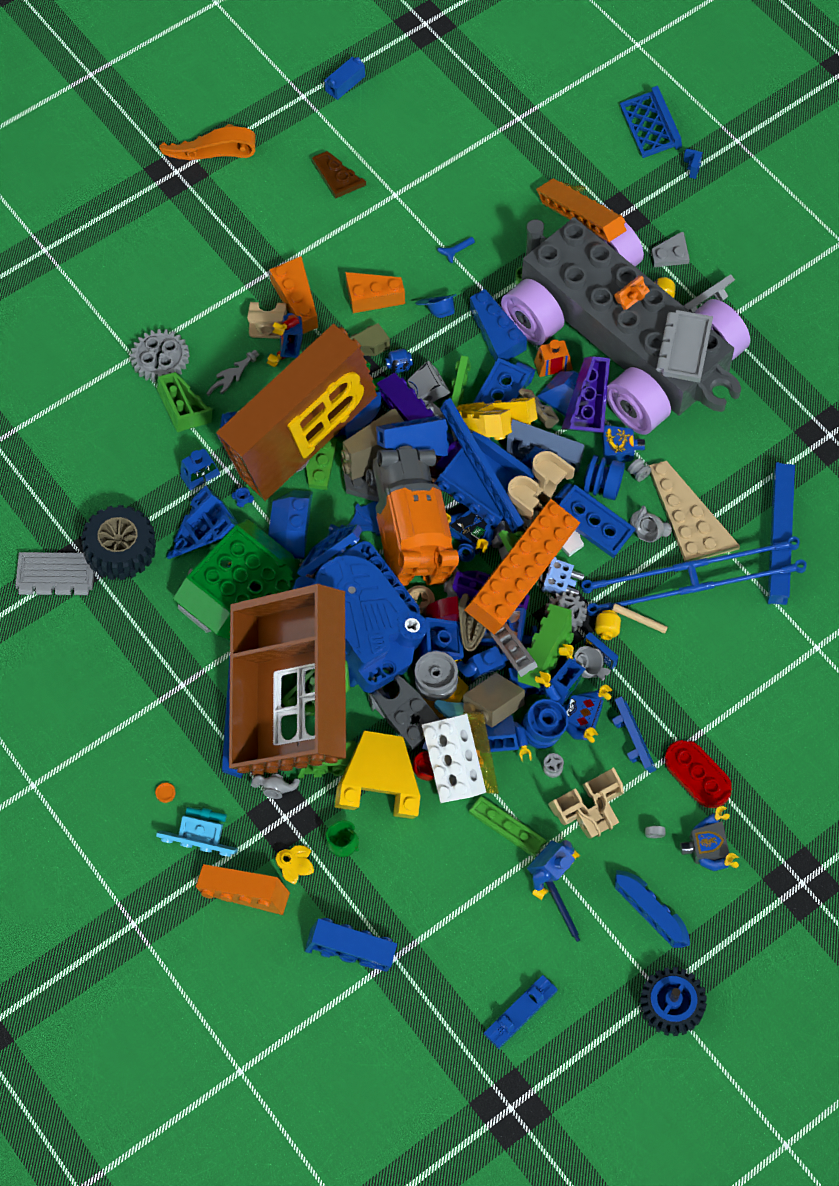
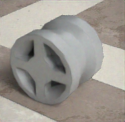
(639, 469)
(553, 760)

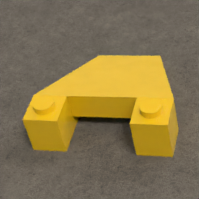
(496, 418)
(380, 766)

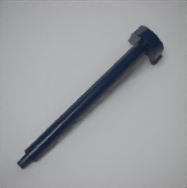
(563, 910)

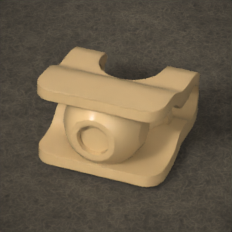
(262, 321)

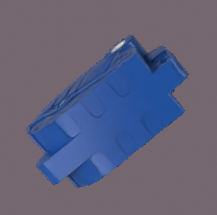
(379, 615)

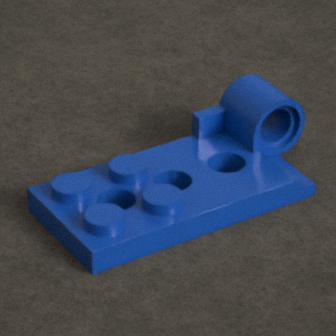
(519, 374)
(572, 497)

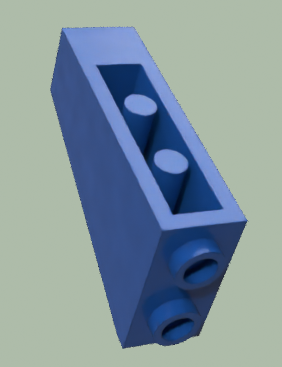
(417, 433)

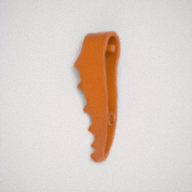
(220, 142)

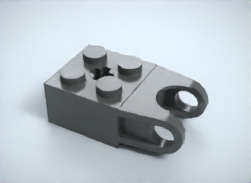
(403, 709)

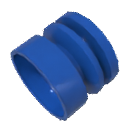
(604, 477)

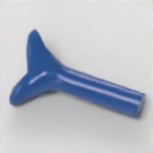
(450, 252)

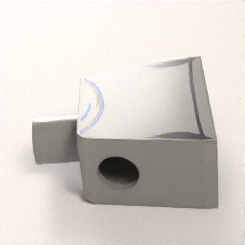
(428, 383)

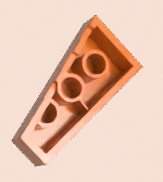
(294, 290)
(243, 888)

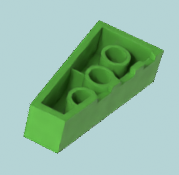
(545, 645)

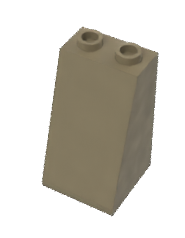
(362, 447)

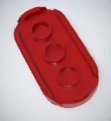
(698, 773)

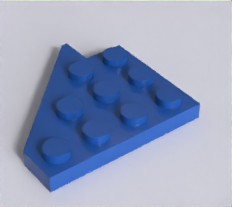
(333, 544)

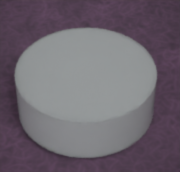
(655, 832)

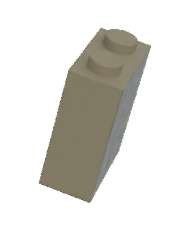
(495, 698)

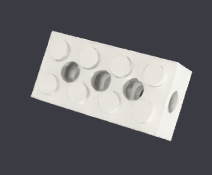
(454, 758)

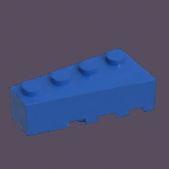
(497, 328)
(351, 944)

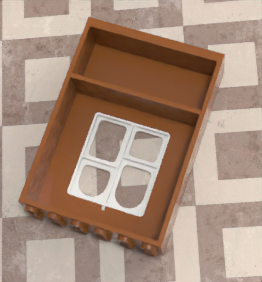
(278, 638)

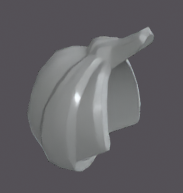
(591, 660)

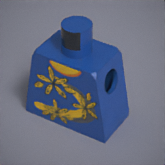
(620, 444)

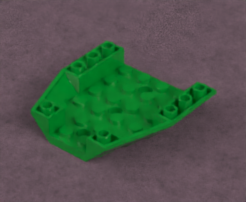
(254, 560)

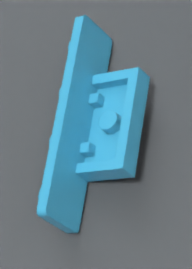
(199, 833)

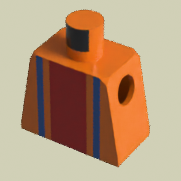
(552, 358)

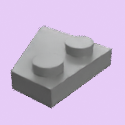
(671, 252)

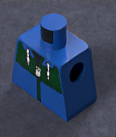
(198, 469)

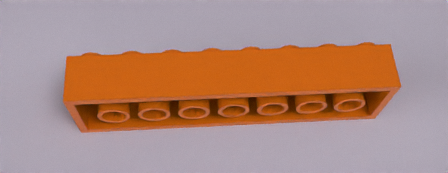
(522, 567)

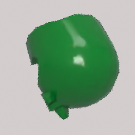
(341, 839)

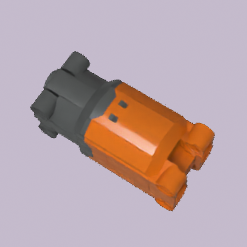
(412, 516)

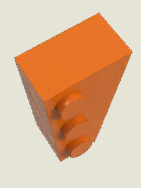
(374, 291)

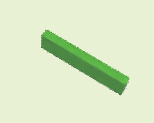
(507, 826)

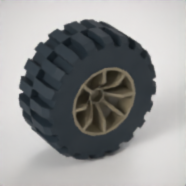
(118, 542)

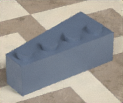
(526, 437)

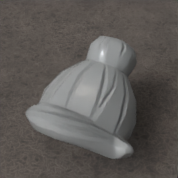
(648, 526)

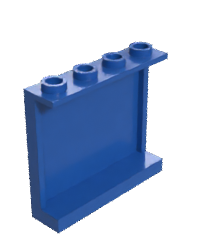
(466, 486)

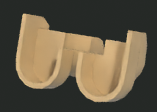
(526, 492)
(599, 817)

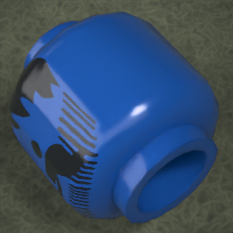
(399, 361)

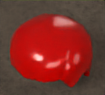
(422, 766)

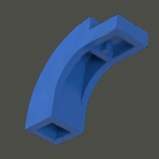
(363, 418)

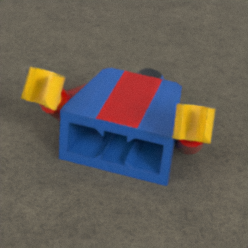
(290, 338)

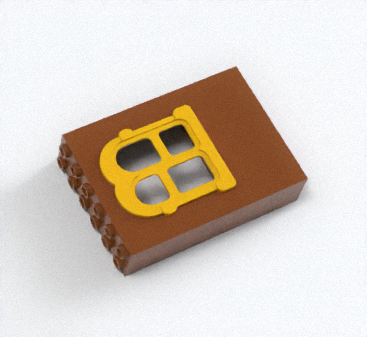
(298, 411)

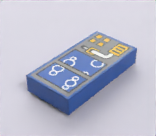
(609, 656)

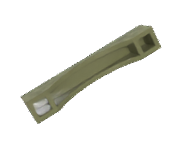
(372, 340)

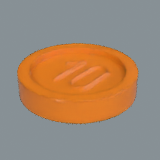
(165, 792)

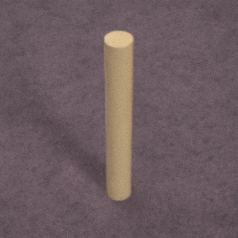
(639, 618)

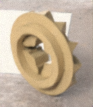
(426, 595)

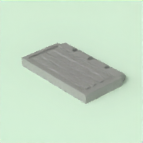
(684, 345)
(53, 572)

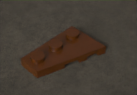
(336, 176)

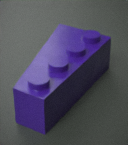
(589, 397)
(403, 399)

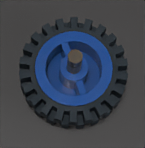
(673, 1001)

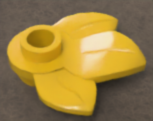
(297, 864)

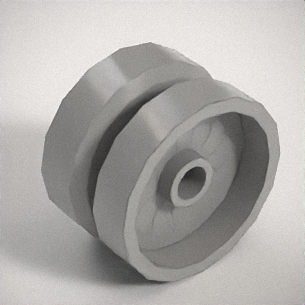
(436, 676)

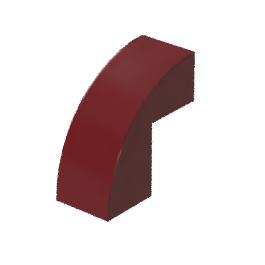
(443, 609)

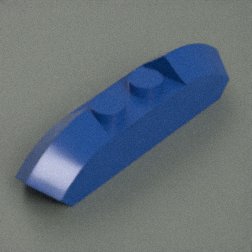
(657, 915)

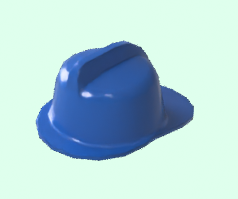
(439, 306)

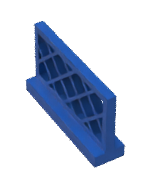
(665, 120)

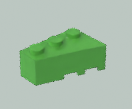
(182, 404)

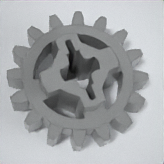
(570, 603)

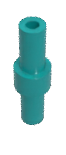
(206, 814)

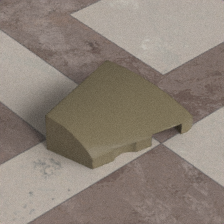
(544, 413)

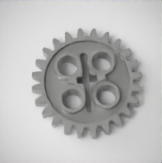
(144, 353)

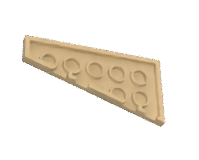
(692, 523)

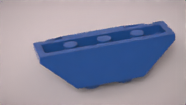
(291, 521)

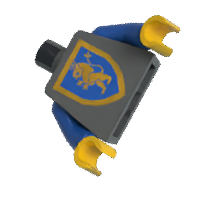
(710, 844)

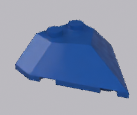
(206, 523)

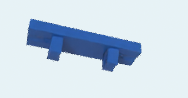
(626, 719)
(520, 1012)

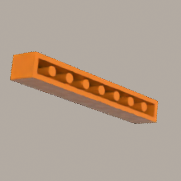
(572, 204)

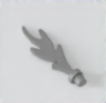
(230, 373)

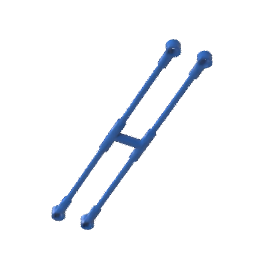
(691, 565)

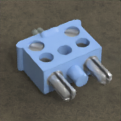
(559, 578)

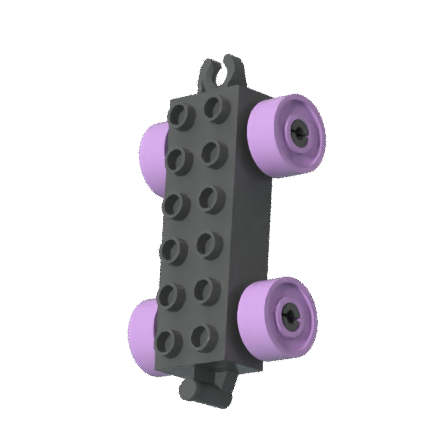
(575, 281)

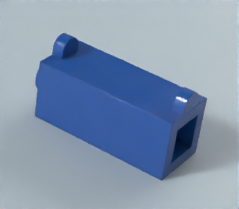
(345, 77)

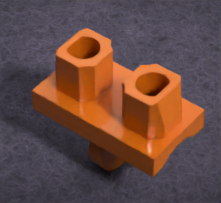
(632, 292)

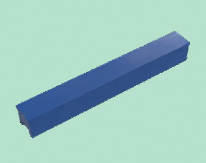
(781, 531)

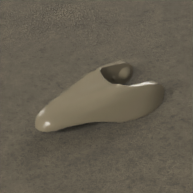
(471, 629)

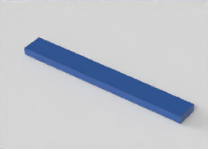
(482, 466)

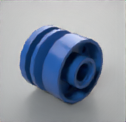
(545, 723)

